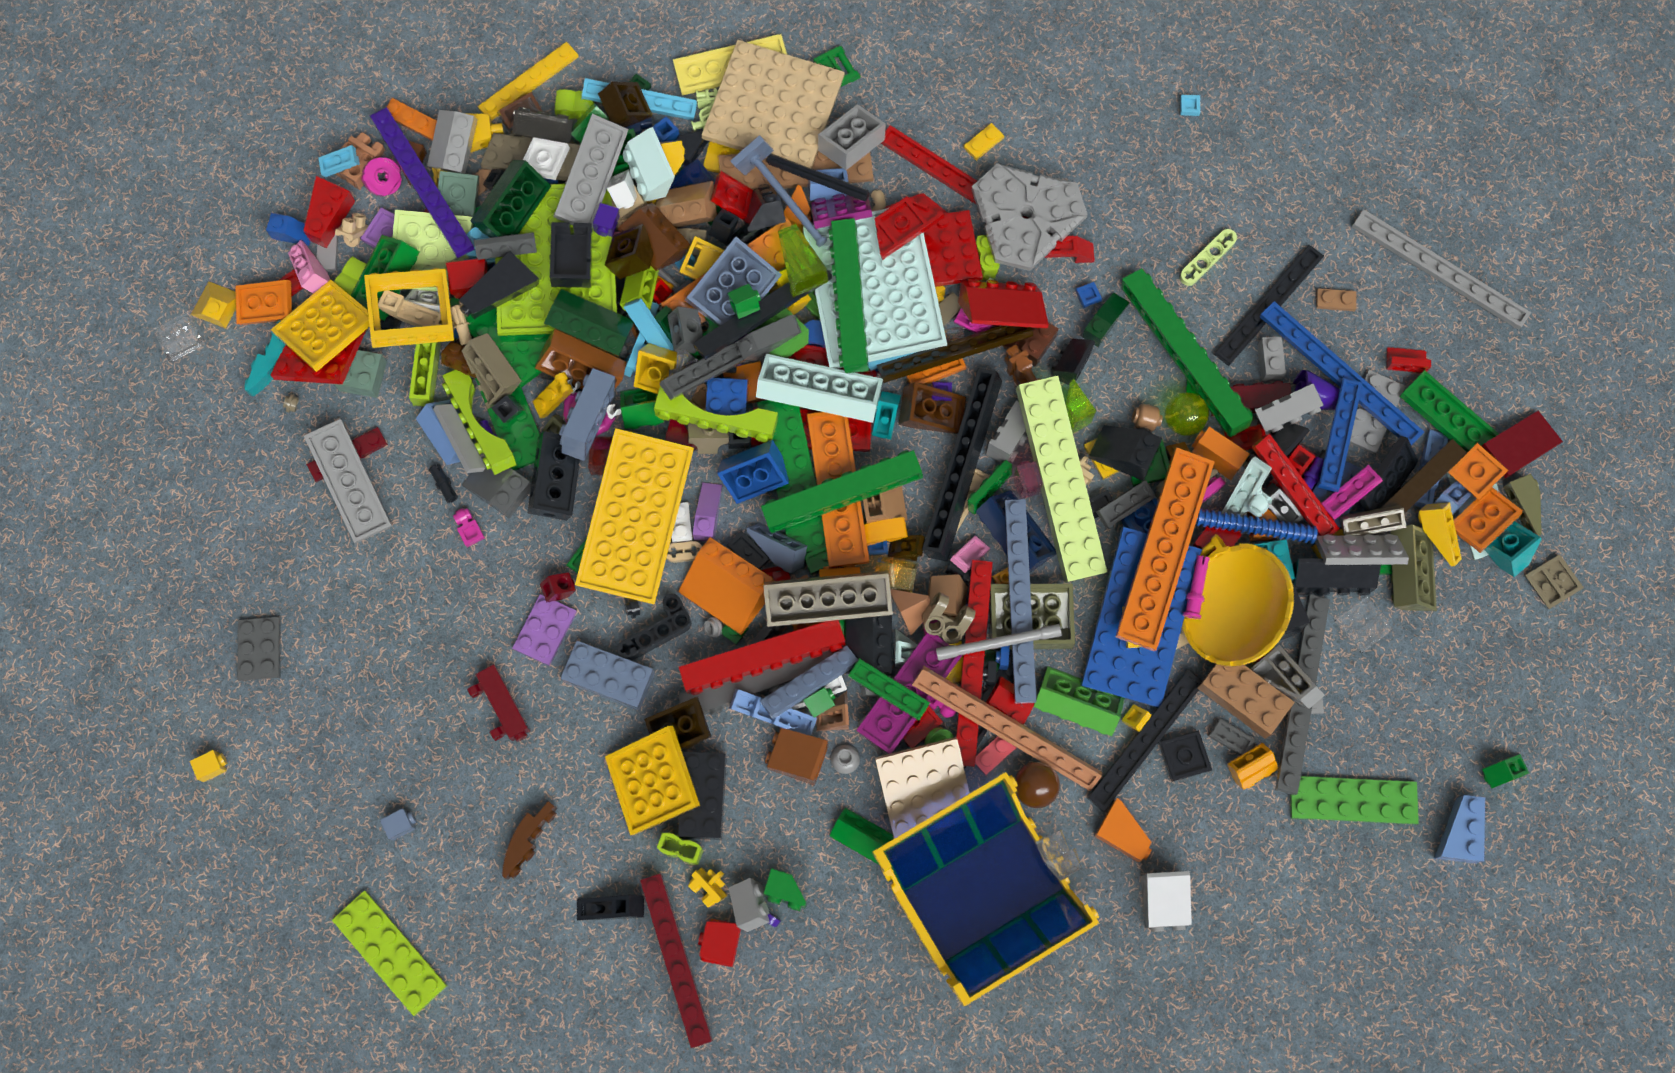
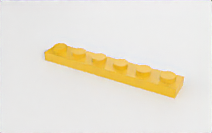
(529, 80)

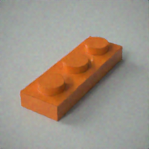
(934, 374)

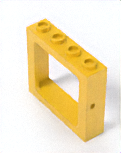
(407, 280)

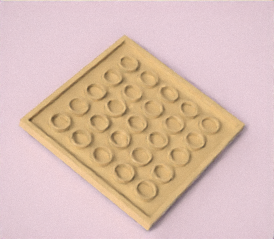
(774, 98)

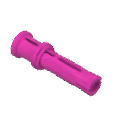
(1195, 597)

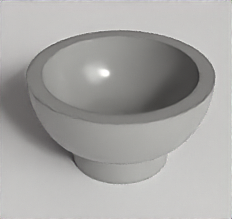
(845, 759)

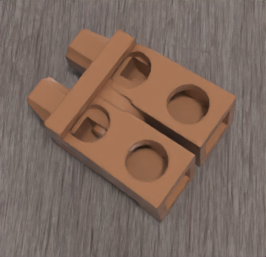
(365, 154)

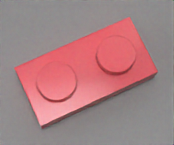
(993, 755)

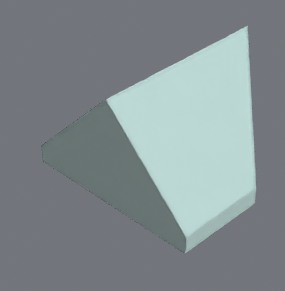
(903, 648)

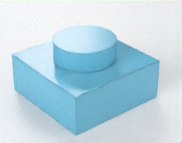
(1190, 105)

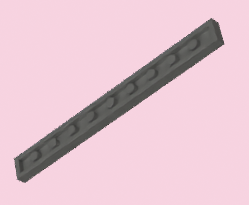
(1298, 715)

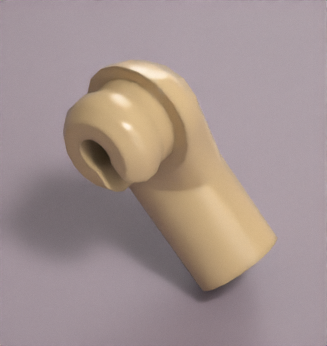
(879, 199)

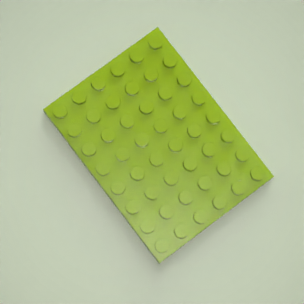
(529, 310)

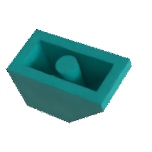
(886, 415)

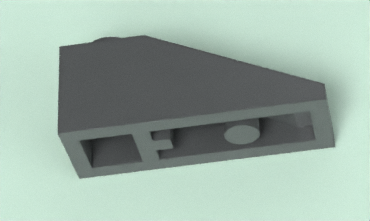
(768, 338)

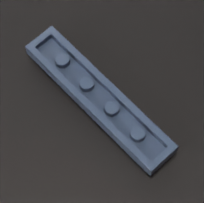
(809, 682)

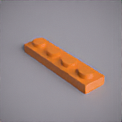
(412, 119)

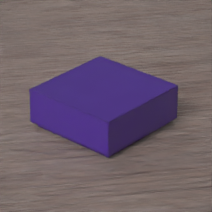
(946, 386)

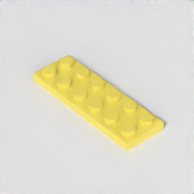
(708, 68)

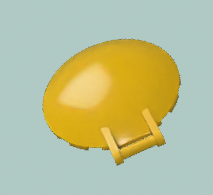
(1244, 604)

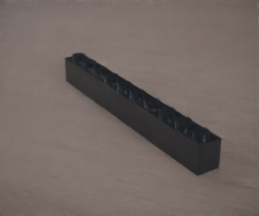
(962, 465)

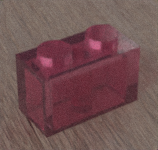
(1027, 479)

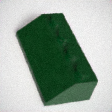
(511, 201)
(589, 322)

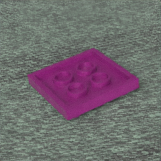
(839, 208)

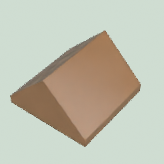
(954, 588)

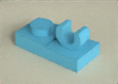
(338, 161)

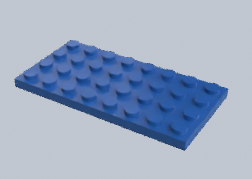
(1136, 671)

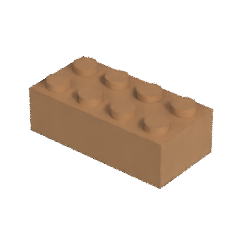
(1247, 697)

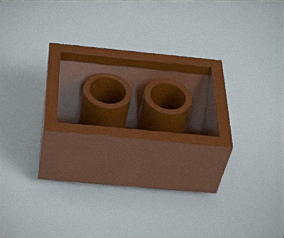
(665, 239)

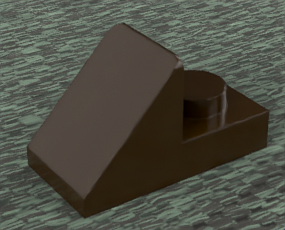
(907, 548)

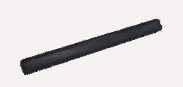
(818, 177)

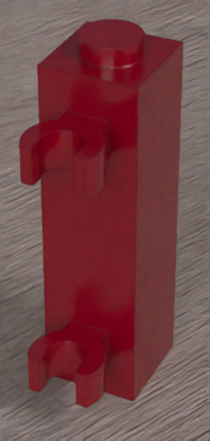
(503, 704)

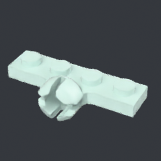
(1248, 492)

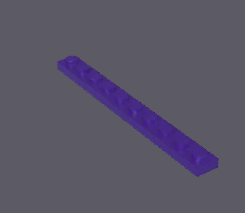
(422, 183)

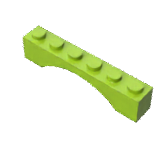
(755, 424)
(495, 450)

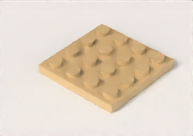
(921, 782)

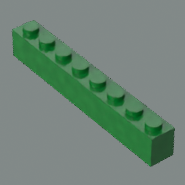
(850, 296)
(842, 491)

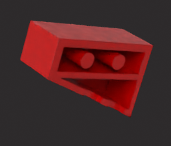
(326, 210)

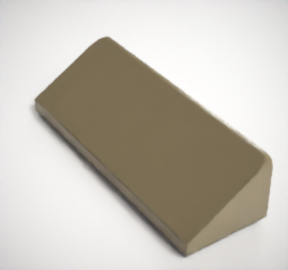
(1373, 521)

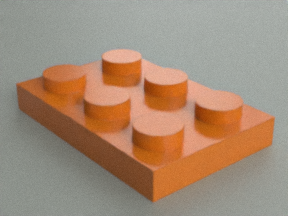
(263, 302)
(1486, 519)

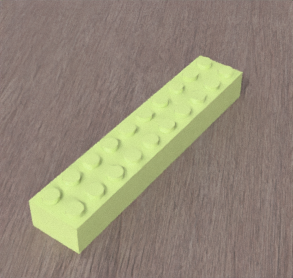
(1062, 479)

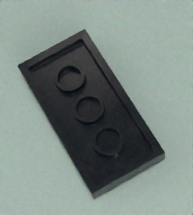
(1394, 472)

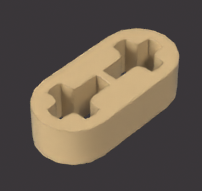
(683, 546)

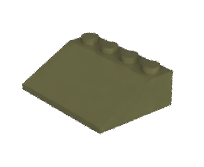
(1049, 605)

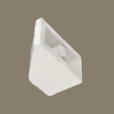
(622, 190)

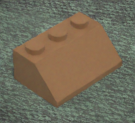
(688, 205)

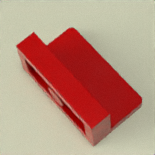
(1407, 360)

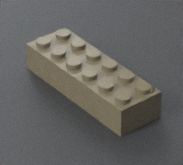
(827, 598)

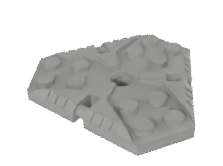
(1007, 196)

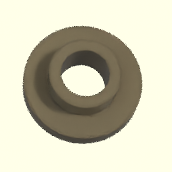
(290, 403)

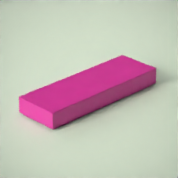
(1351, 492)

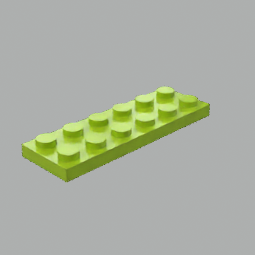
(389, 953)

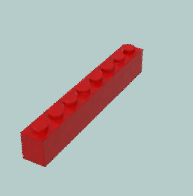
(762, 656)

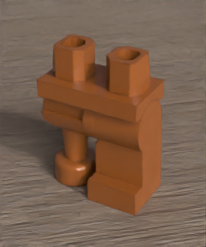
(1019, 366)

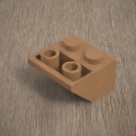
(885, 506)

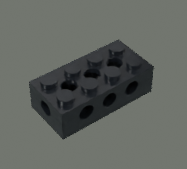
(543, 481)

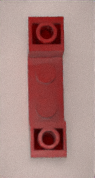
(1074, 247)

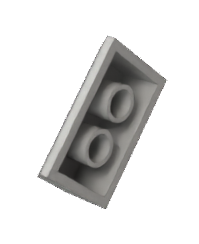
(452, 141)

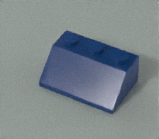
(753, 472)

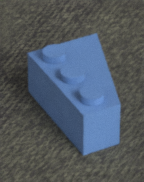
(1464, 832)

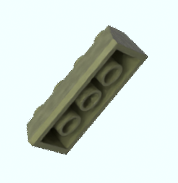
(1415, 581)

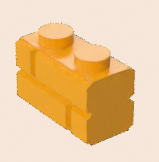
(1253, 766)

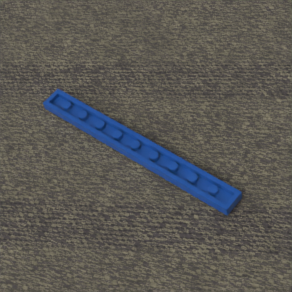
(1337, 369)

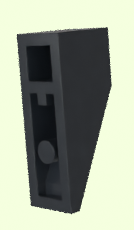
(610, 907)

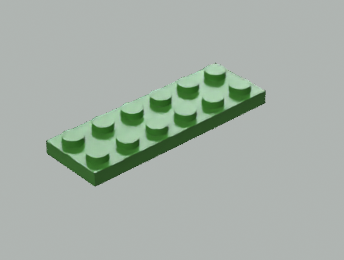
(1355, 800)

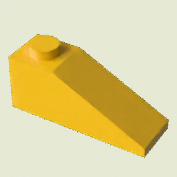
(1440, 528)

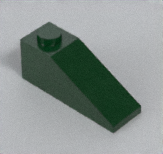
(1105, 319)

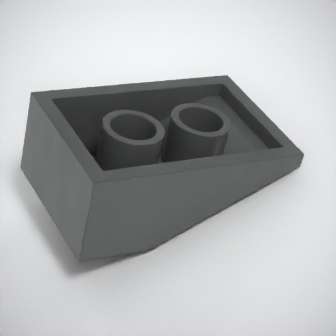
(501, 491)

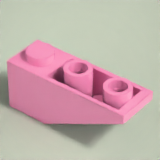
(307, 267)

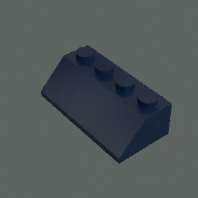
(993, 516)

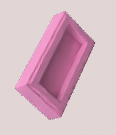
(972, 550)

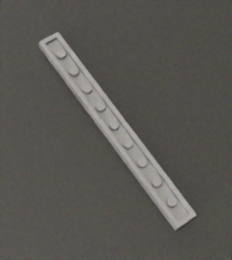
(1441, 269)

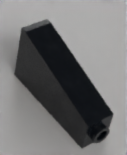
(499, 285)

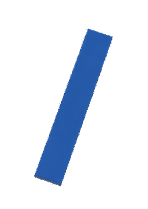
(1340, 435)

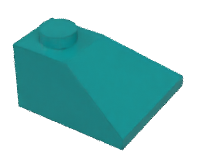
(1514, 548)

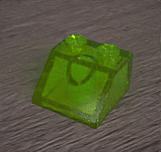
(1078, 407)

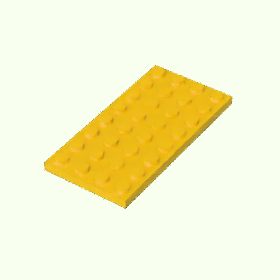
(634, 516)

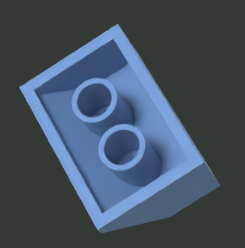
(430, 424)

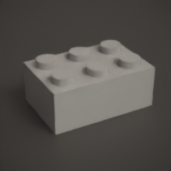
(851, 137)

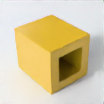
(209, 765)

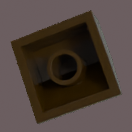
(625, 103)
(629, 252)

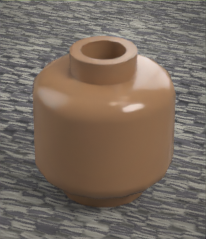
(1147, 417)

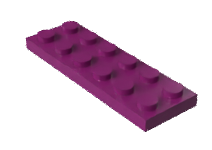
(887, 724)

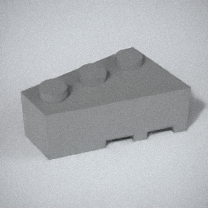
(1290, 408)
(1008, 437)
(1288, 677)

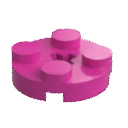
(371, 181)

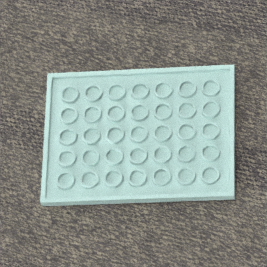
(897, 297)

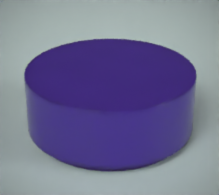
(773, 920)

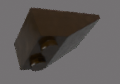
(687, 722)

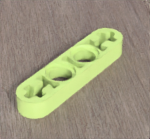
(1206, 256)

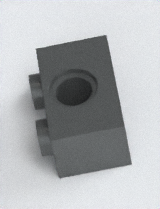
(685, 328)

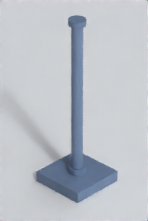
(752, 157)

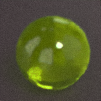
(1186, 414)

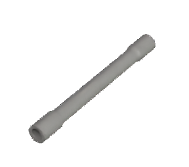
(956, 650)

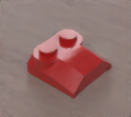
(1003, 700)

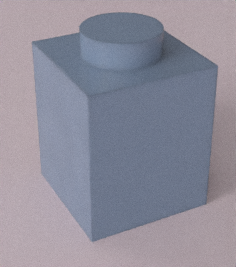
(398, 824)

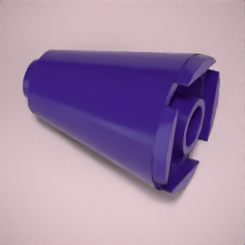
(1327, 391)

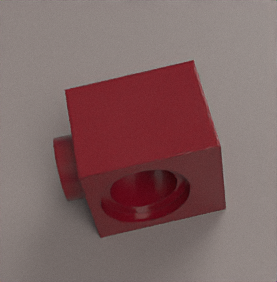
(557, 587)

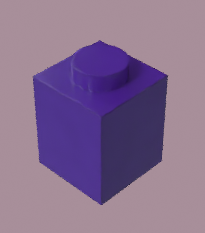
(606, 220)

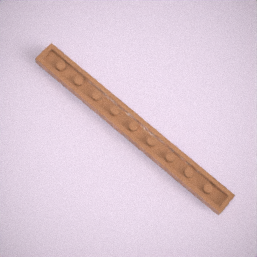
(1007, 728)

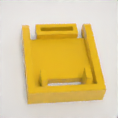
(708, 255)

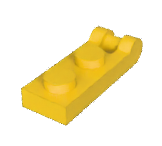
(552, 395)

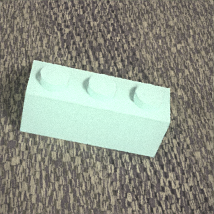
(648, 165)

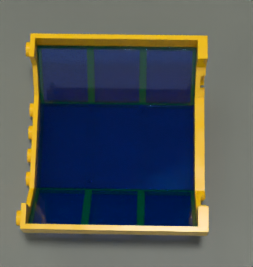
(982, 890)

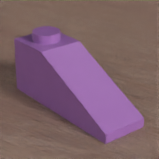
(707, 512)

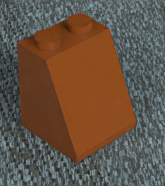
(797, 755)

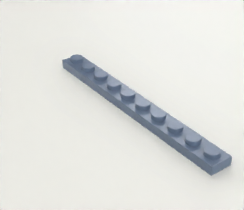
(1020, 599)

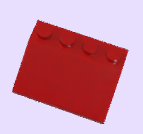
(1003, 303)

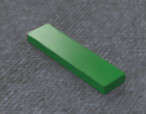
(889, 689)

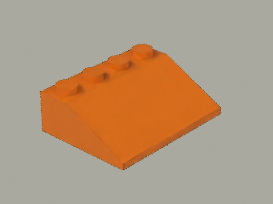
(725, 586)

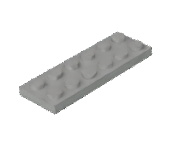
(591, 171)
(348, 481)

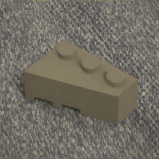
(491, 369)

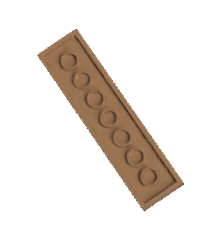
(857, 173)

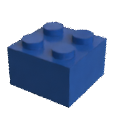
(726, 396)

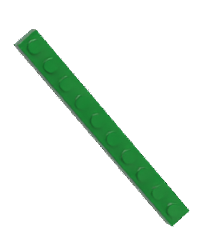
(1187, 353)

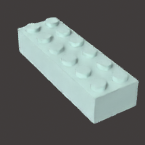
(819, 388)

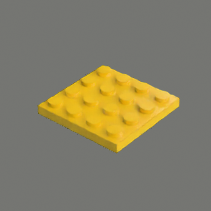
(323, 325)
(652, 780)

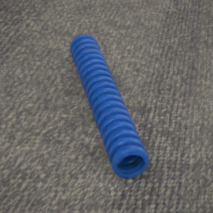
(1256, 526)

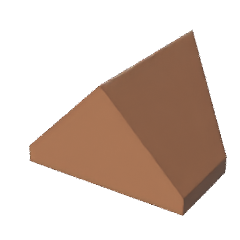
(911, 607)
(836, 717)

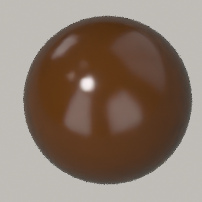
(1037, 785)

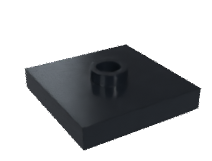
(1185, 756)

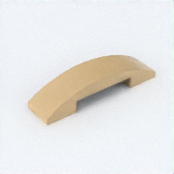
(409, 312)

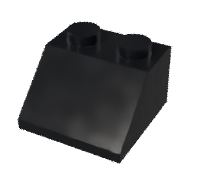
(1073, 359)

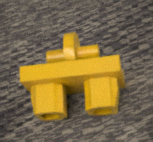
(711, 884)

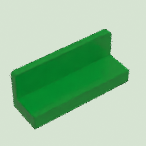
(859, 834)

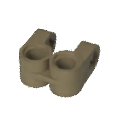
(944, 623)

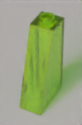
(801, 262)

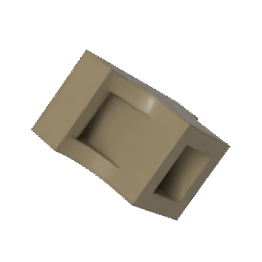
(706, 439)

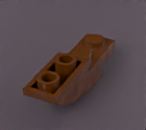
(520, 847)

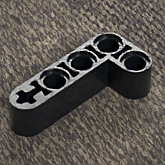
(653, 631)

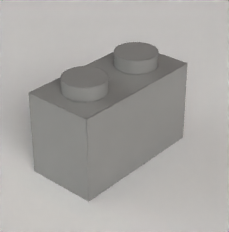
(1271, 359)
(749, 904)

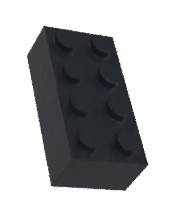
(708, 779)

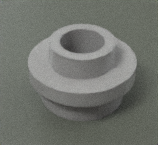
(713, 627)

